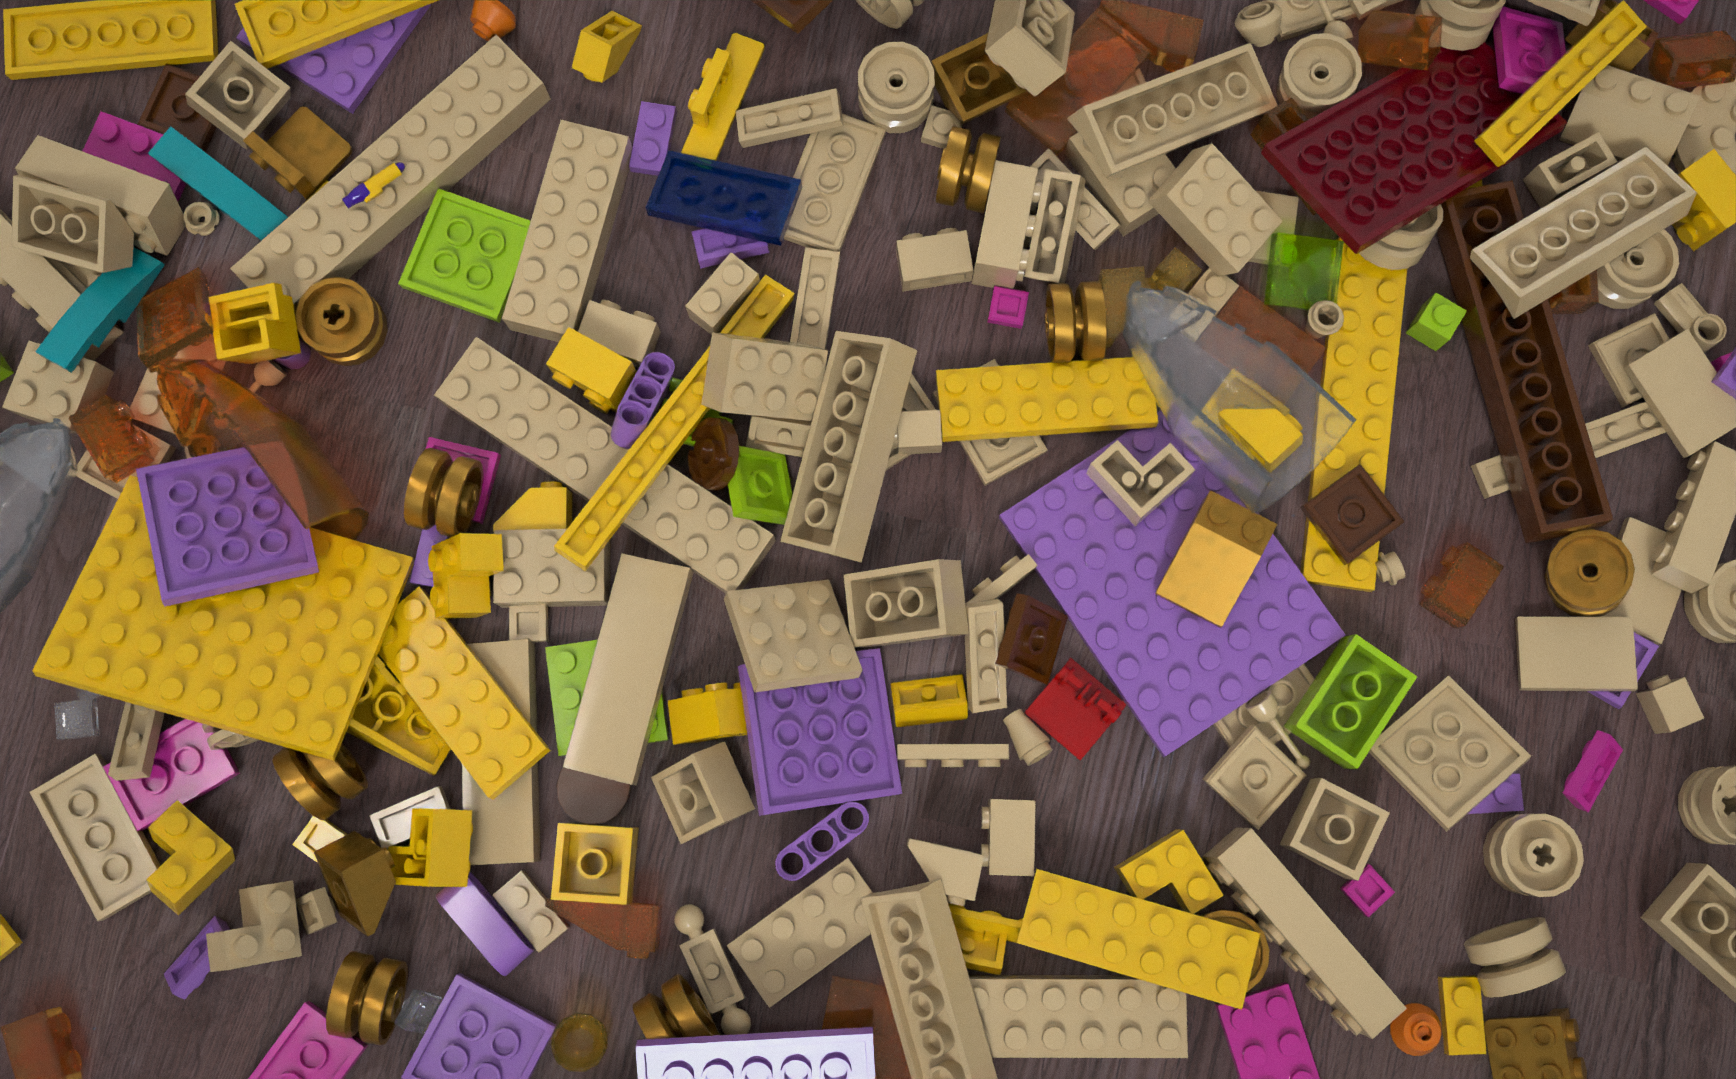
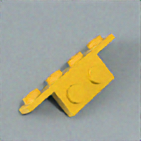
(720, 95)
(984, 937)

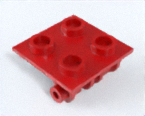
(1075, 709)

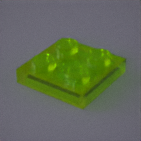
(1302, 271)

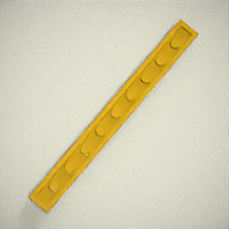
(663, 436)

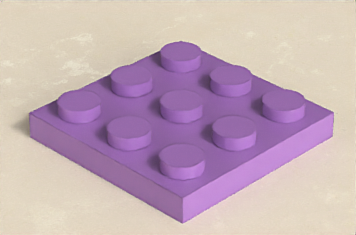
(479, 1037)

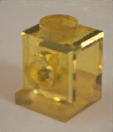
(1175, 272)

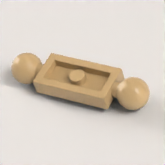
(712, 970)

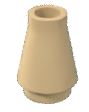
(1324, 319)
(1027, 738)

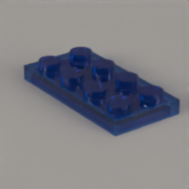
(724, 197)

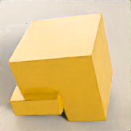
(254, 324)

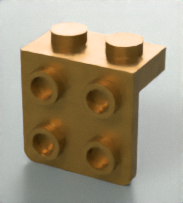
(300, 152)
(1535, 1047)

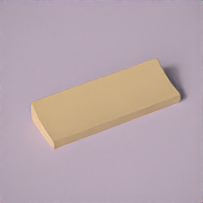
(1174, 110)
(1583, 230)
(628, 669)
(510, 824)
(928, 983)

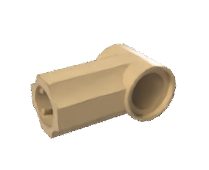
(1686, 313)

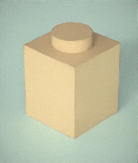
(919, 432)
(1669, 704)

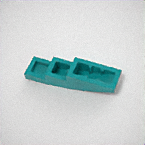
(216, 184)
(98, 309)

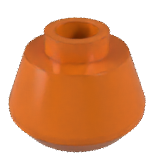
(492, 19)
(1416, 1030)

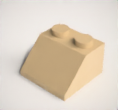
(702, 792)
(956, 868)

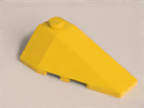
(395, 723)

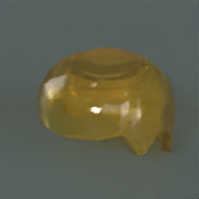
(579, 1042)

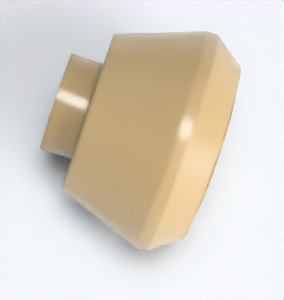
(1259, 22)

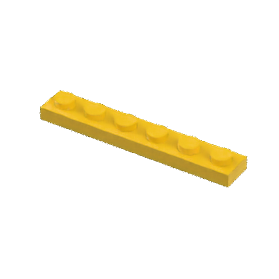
(1560, 83)

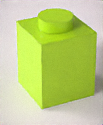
(1436, 321)

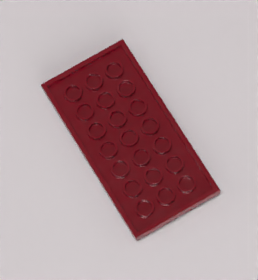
(1399, 145)

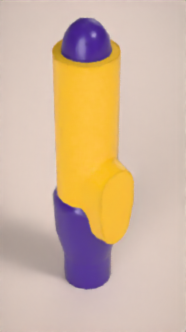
(373, 187)

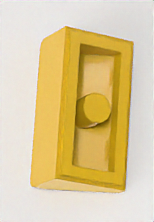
(929, 700)

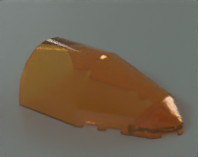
(221, 415)

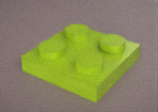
(760, 486)

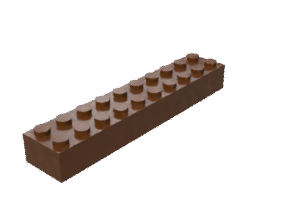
(1522, 379)

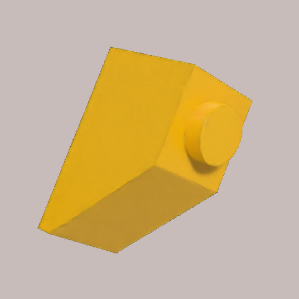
(605, 46)
(1263, 433)
(539, 509)

